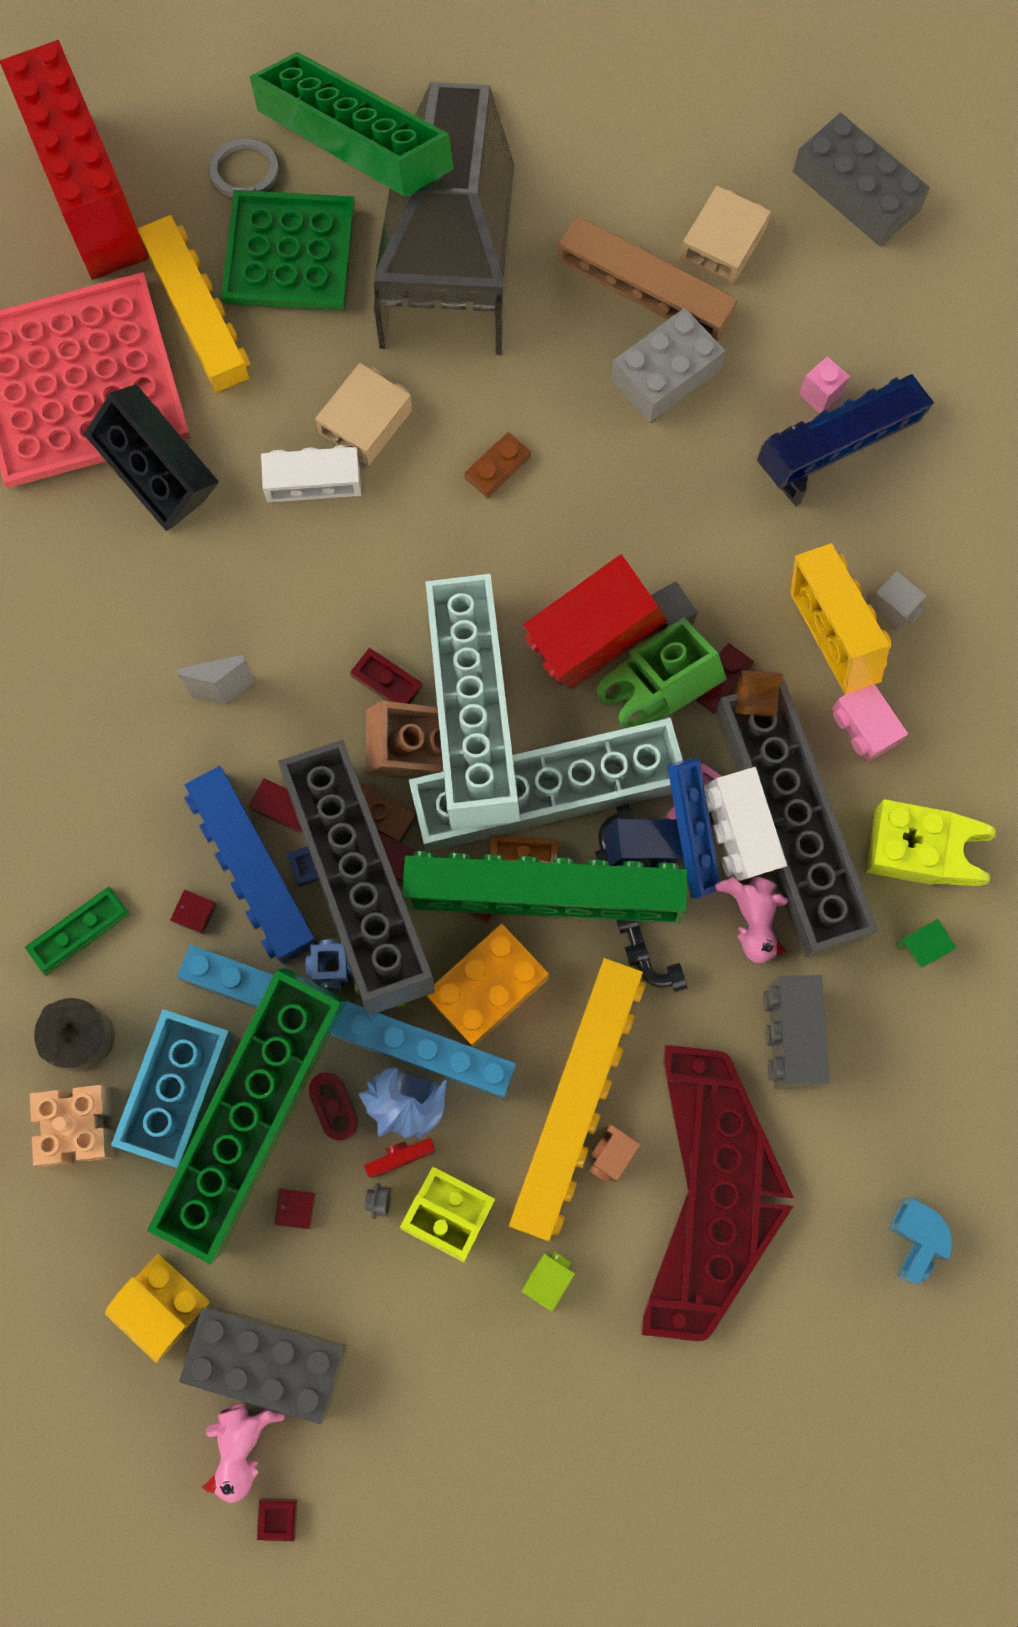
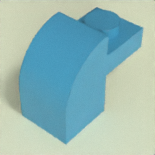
(928, 1235)

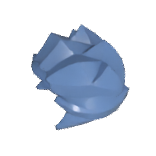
(404, 1103)

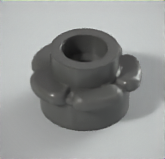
(378, 1201)

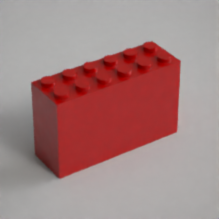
(74, 159)

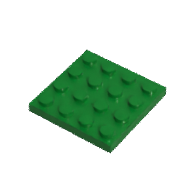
(288, 250)

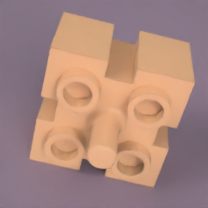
(71, 1125)

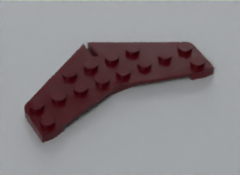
(722, 1219)

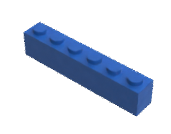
(250, 864)

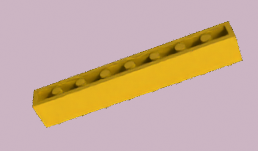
(576, 1099)

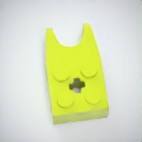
(936, 841)

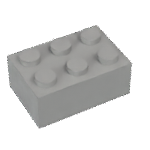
(667, 365)

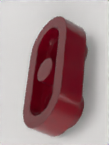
(332, 1107)

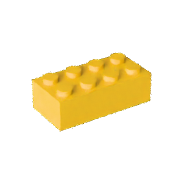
(839, 618)

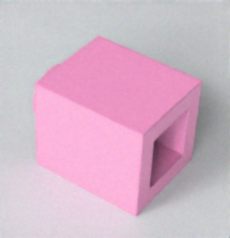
(824, 385)

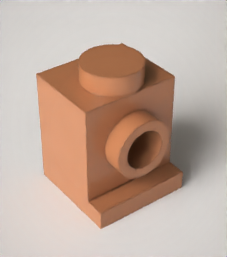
(613, 1155)

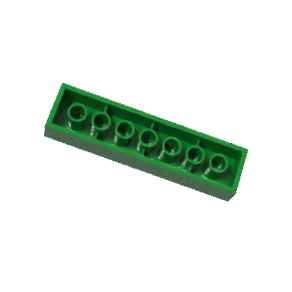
(353, 123)
(545, 888)
(247, 1115)

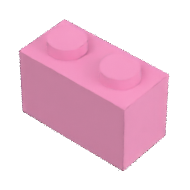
(869, 722)

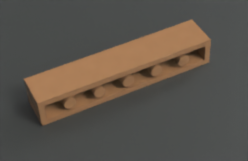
(643, 277)

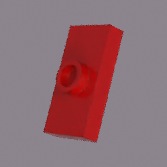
(399, 1156)

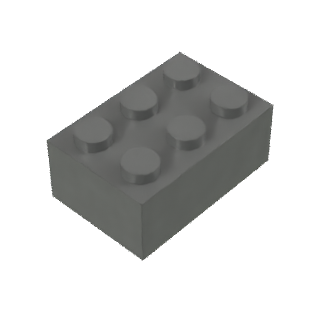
(797, 1032)

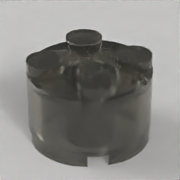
(62, 1019)

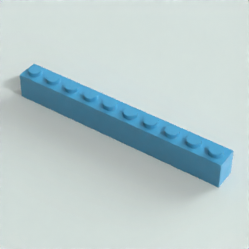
(372, 1032)

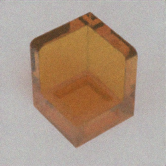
(758, 693)

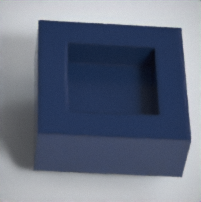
(302, 867)

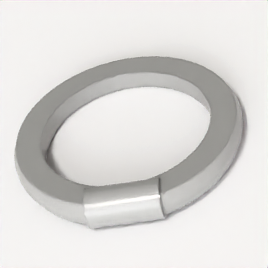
(239, 144)

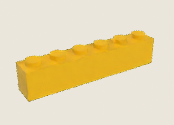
(193, 303)

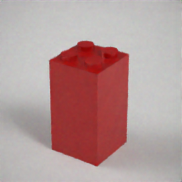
(593, 623)

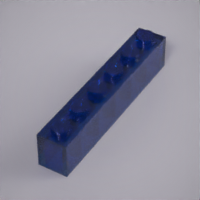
(844, 430)

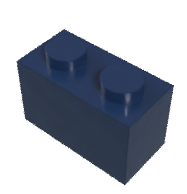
(643, 841)

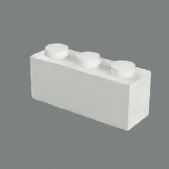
(311, 474)

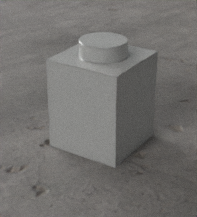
(898, 601)

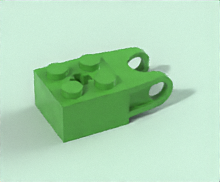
(663, 675)

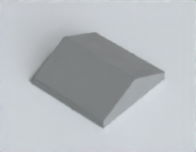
(218, 679)

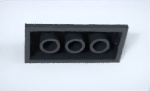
(150, 456)

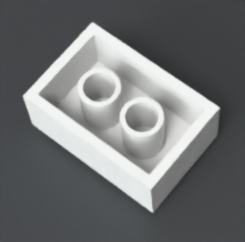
(743, 825)

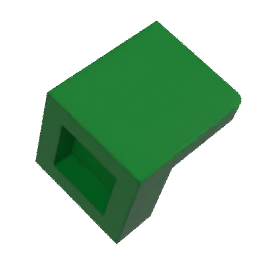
(928, 943)

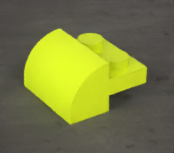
(447, 1214)

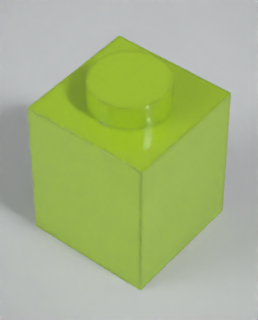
(548, 1280)

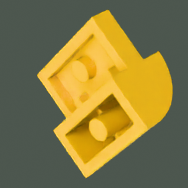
(156, 1308)

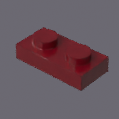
(733, 664)
(385, 678)

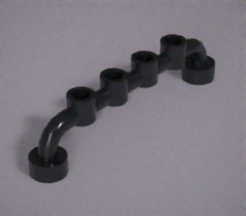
(637, 951)

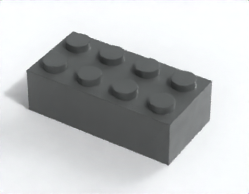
(860, 179)
(263, 1364)

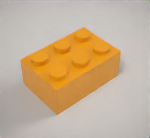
(487, 985)

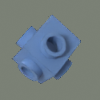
(321, 956)

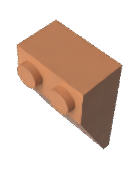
(402, 740)

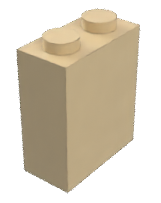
(725, 235)
(364, 412)

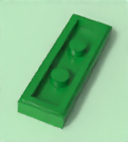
(77, 931)

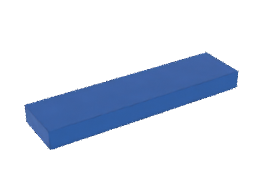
(694, 826)

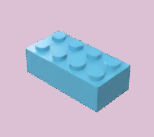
(173, 1088)

